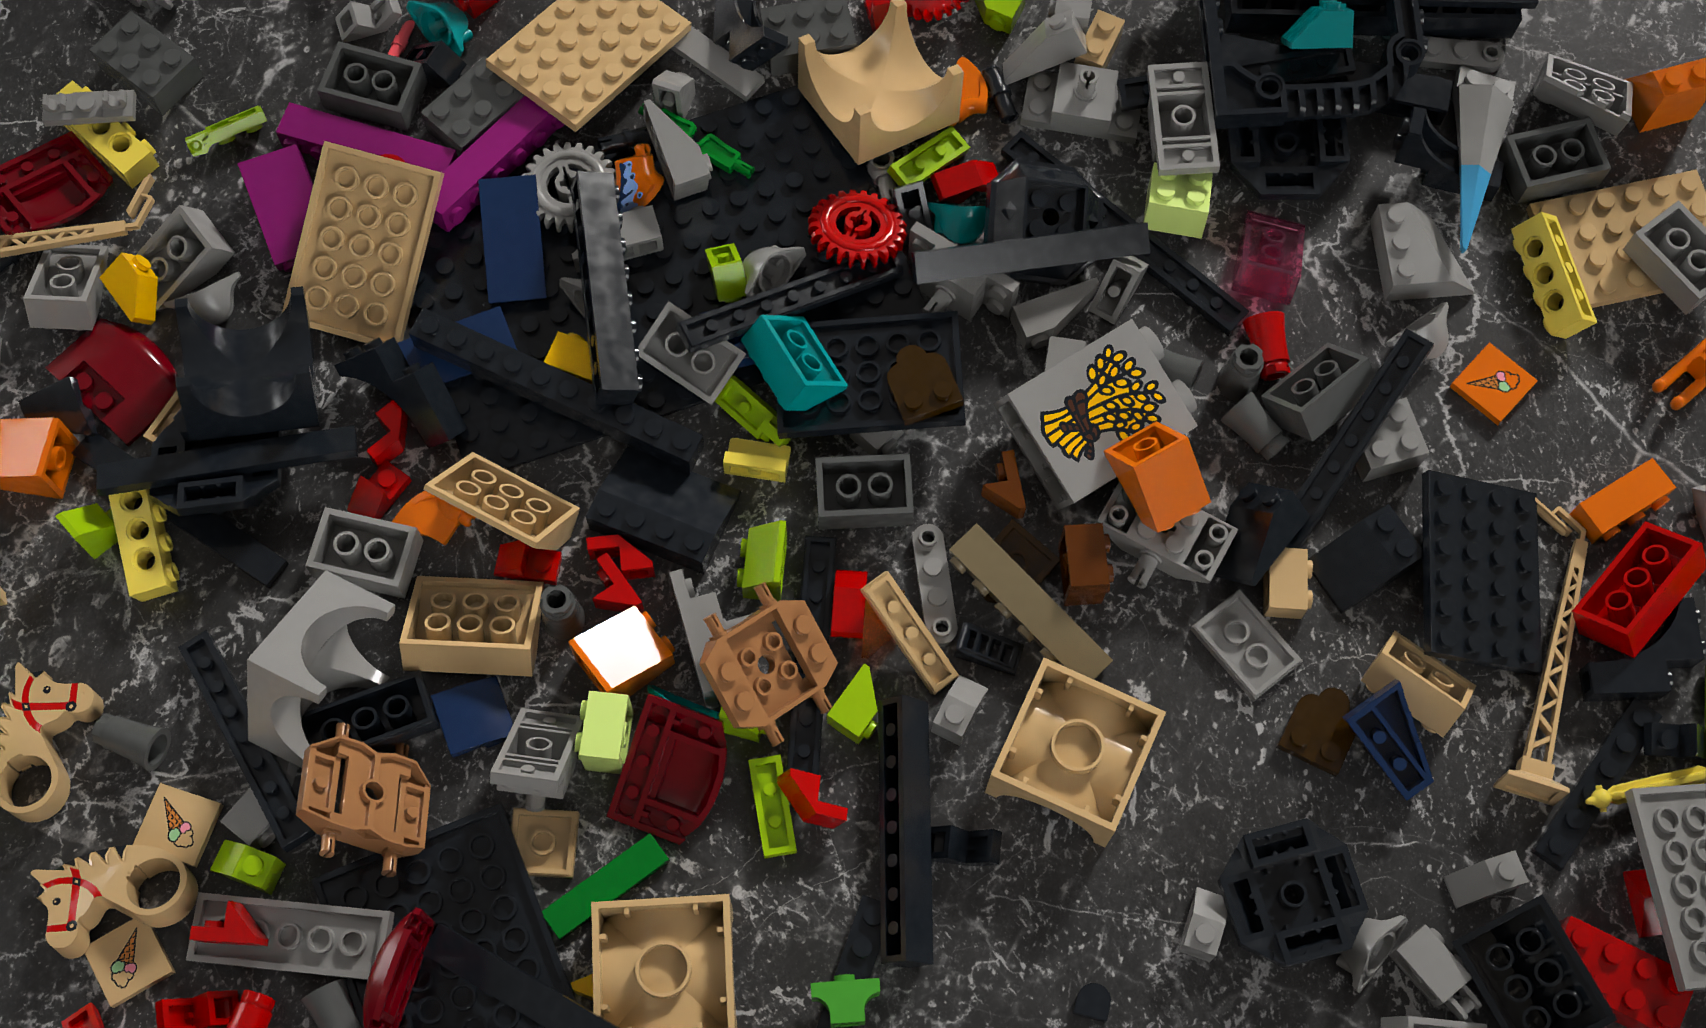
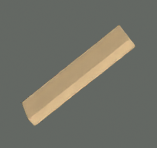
(909, 632)

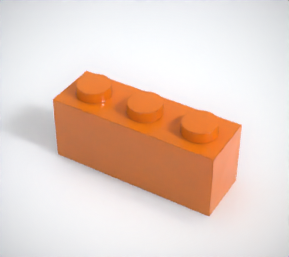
(1624, 501)

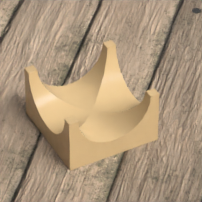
(879, 90)
(1076, 749)
(664, 962)

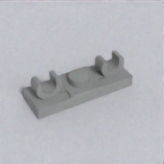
(89, 107)

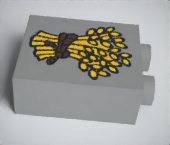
(1091, 404)

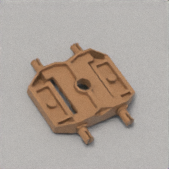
(733, 670)
(388, 826)

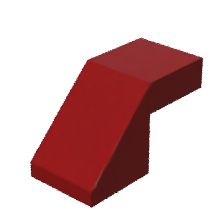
(962, 180)
(391, 445)
(633, 562)
(848, 604)
(802, 792)
(206, 1010)

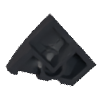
(63, 402)

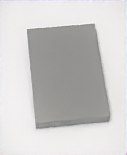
(1246, 645)

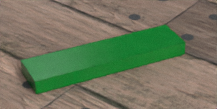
(605, 885)

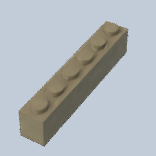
(1027, 604)

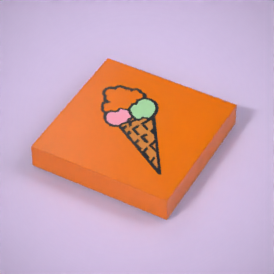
(1493, 383)

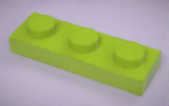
(929, 158)
(772, 807)

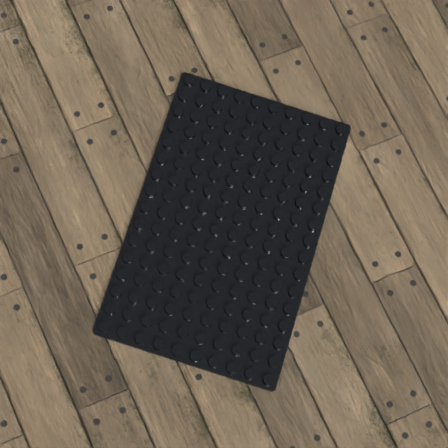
(794, 169)

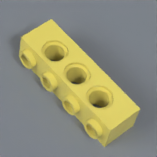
(128, 165)
(1566, 283)
(135, 552)

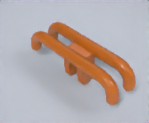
(1695, 365)

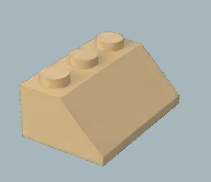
(1431, 688)

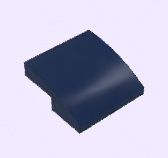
(473, 715)

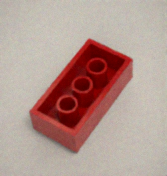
(1640, 589)
(1632, 981)

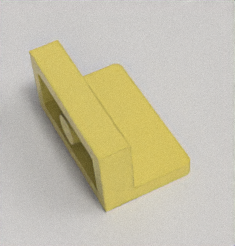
(757, 460)

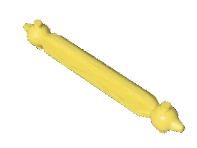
(1615, 794)

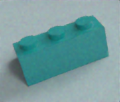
(1322, 27)
(793, 361)

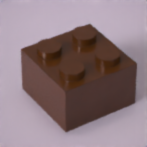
(1084, 564)

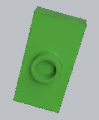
(846, 998)

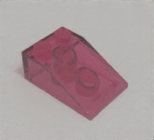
(1269, 258)

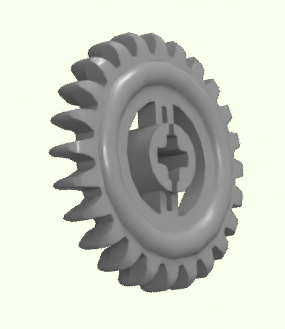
(561, 160)

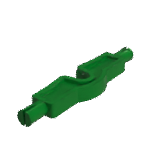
(718, 152)

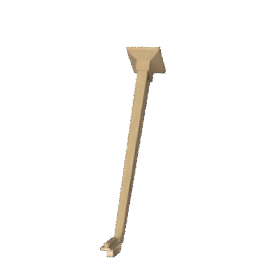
(83, 233)
(1532, 776)

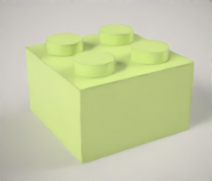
(1178, 203)
(605, 731)

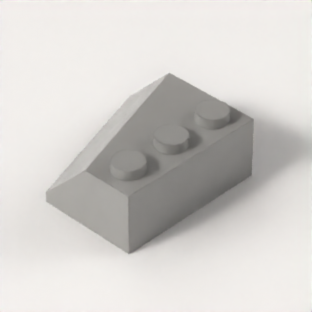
(1585, 93)
(1414, 255)

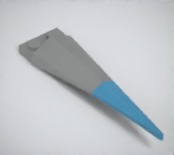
(1481, 117)

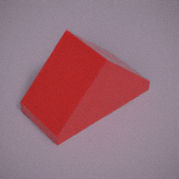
(1642, 903)

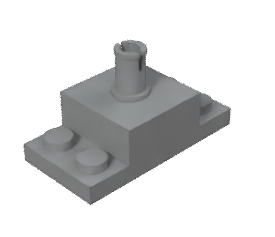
(1080, 103)
(1182, 119)
(963, 294)
(692, 612)
(538, 756)

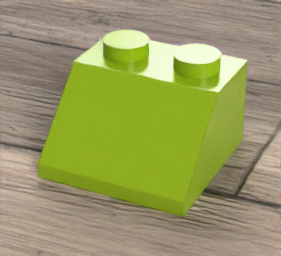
(764, 559)

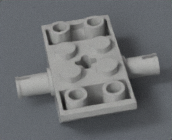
(1187, 551)

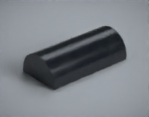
(378, 715)

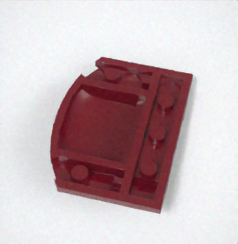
(50, 185)
(119, 377)
(670, 771)
(396, 971)

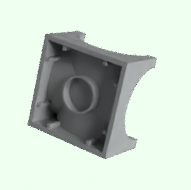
(307, 659)

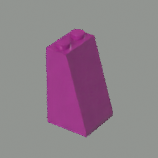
(280, 196)

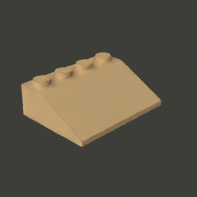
(506, 502)
(472, 626)

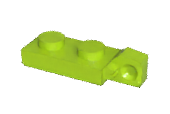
(225, 130)
(750, 411)

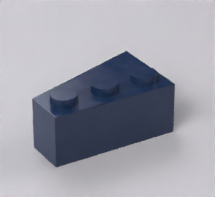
(1391, 739)

